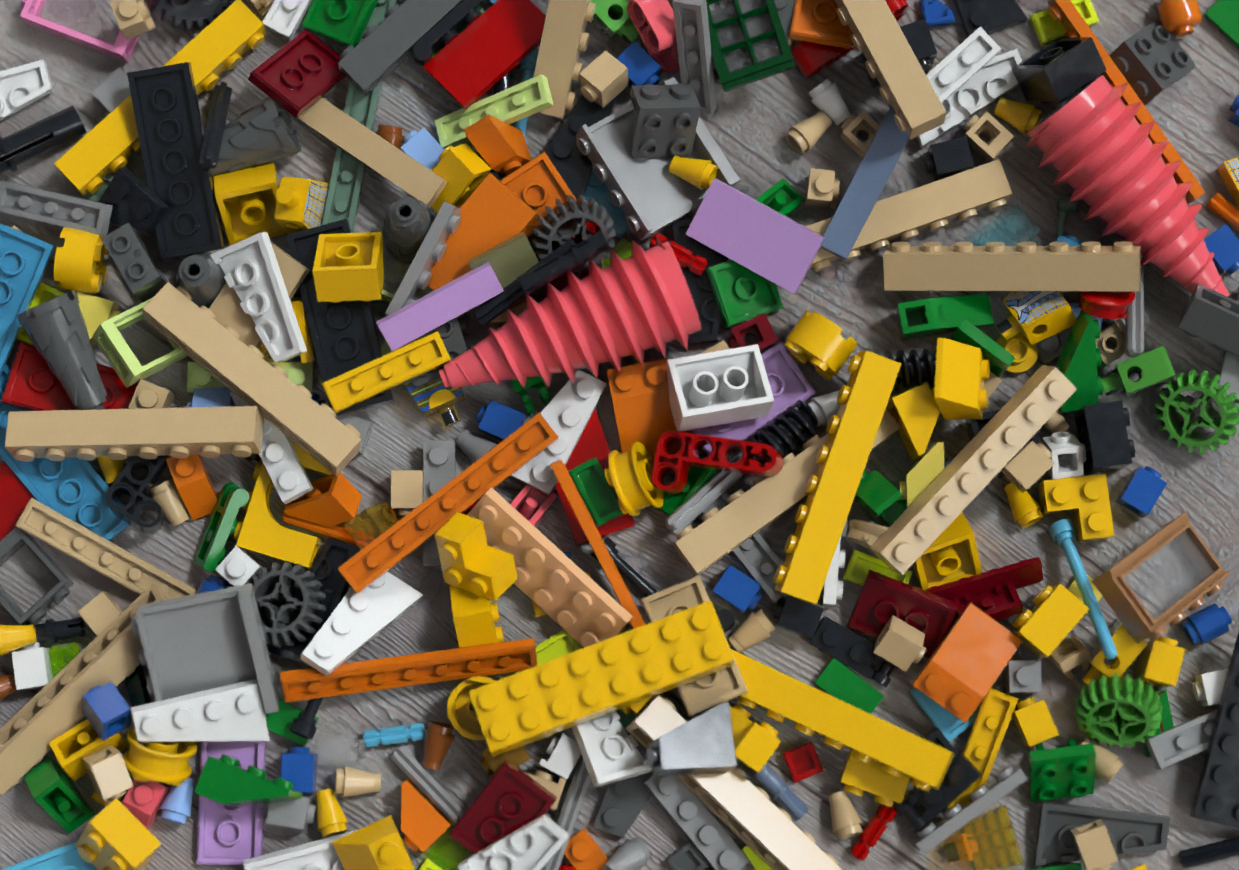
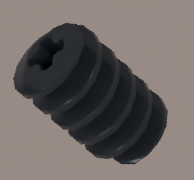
(914, 367)
(787, 429)

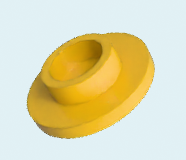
(1023, 351)

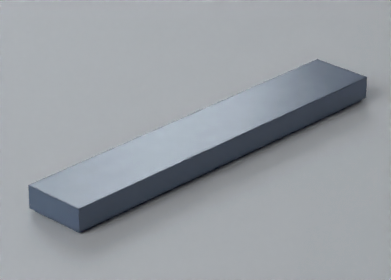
(865, 188)

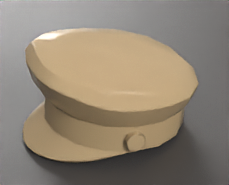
(864, 532)

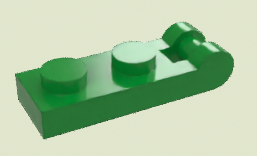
(220, 526)

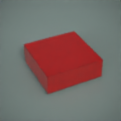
(802, 762)

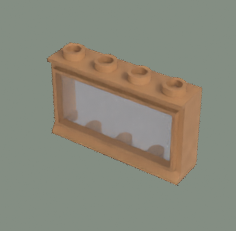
(1161, 580)

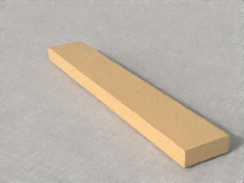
(374, 151)
(97, 551)

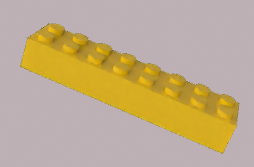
(601, 678)

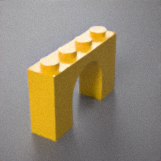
(263, 533)

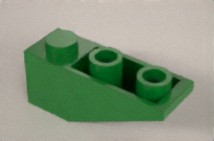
(942, 315)
(1080, 363)
(235, 786)

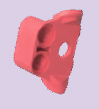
(657, 29)

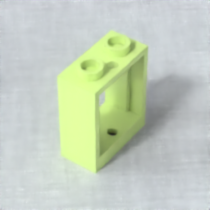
(120, 354)

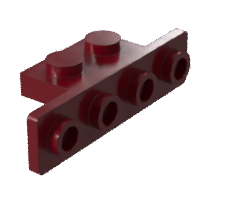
(993, 590)

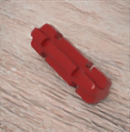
(684, 256)
(872, 832)

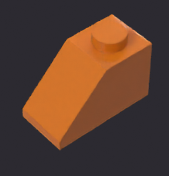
(499, 144)
(194, 485)
(329, 503)
(420, 819)

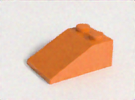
(642, 405)
(967, 662)

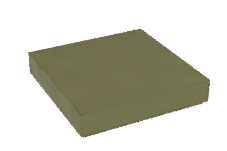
(509, 261)

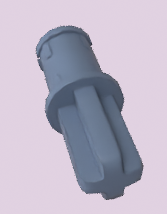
(781, 792)

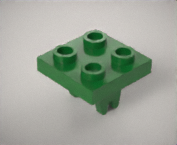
(1061, 771)

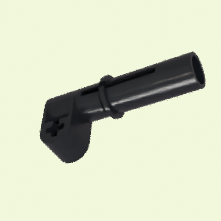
(62, 128)

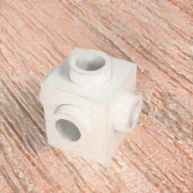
(1067, 455)

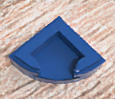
(936, 13)

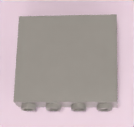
(644, 186)
(205, 644)

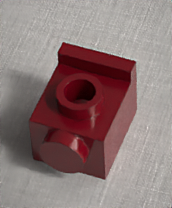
(757, 326)

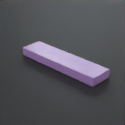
(440, 306)

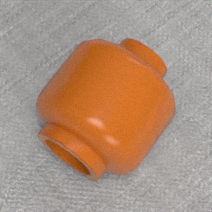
(1179, 16)

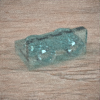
(1008, 228)

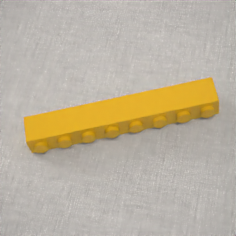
(117, 137)
(837, 476)
(843, 724)

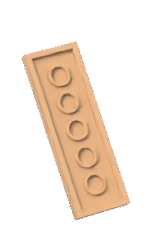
(550, 575)

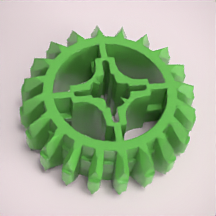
(1187, 407)
(1137, 714)

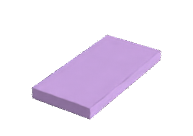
(755, 236)
(787, 387)
(226, 831)

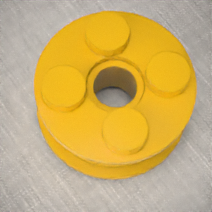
(632, 479)
(159, 760)

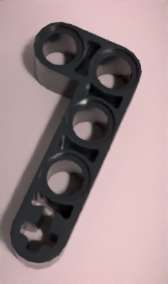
(137, 491)

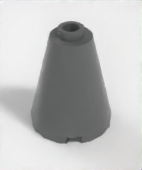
(200, 278)

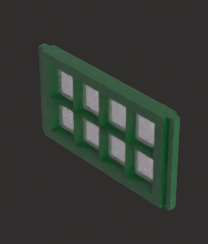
(747, 41)

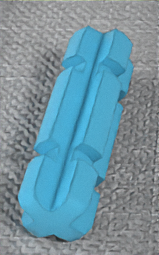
(393, 735)

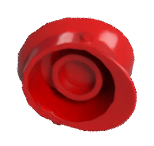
(1106, 303)

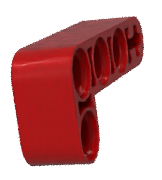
(815, 57)
(718, 458)

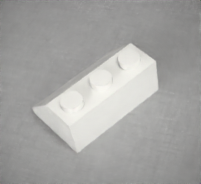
(718, 388)

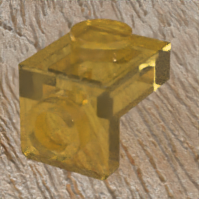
(371, 524)

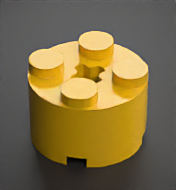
(80, 262)
(820, 343)
(460, 708)

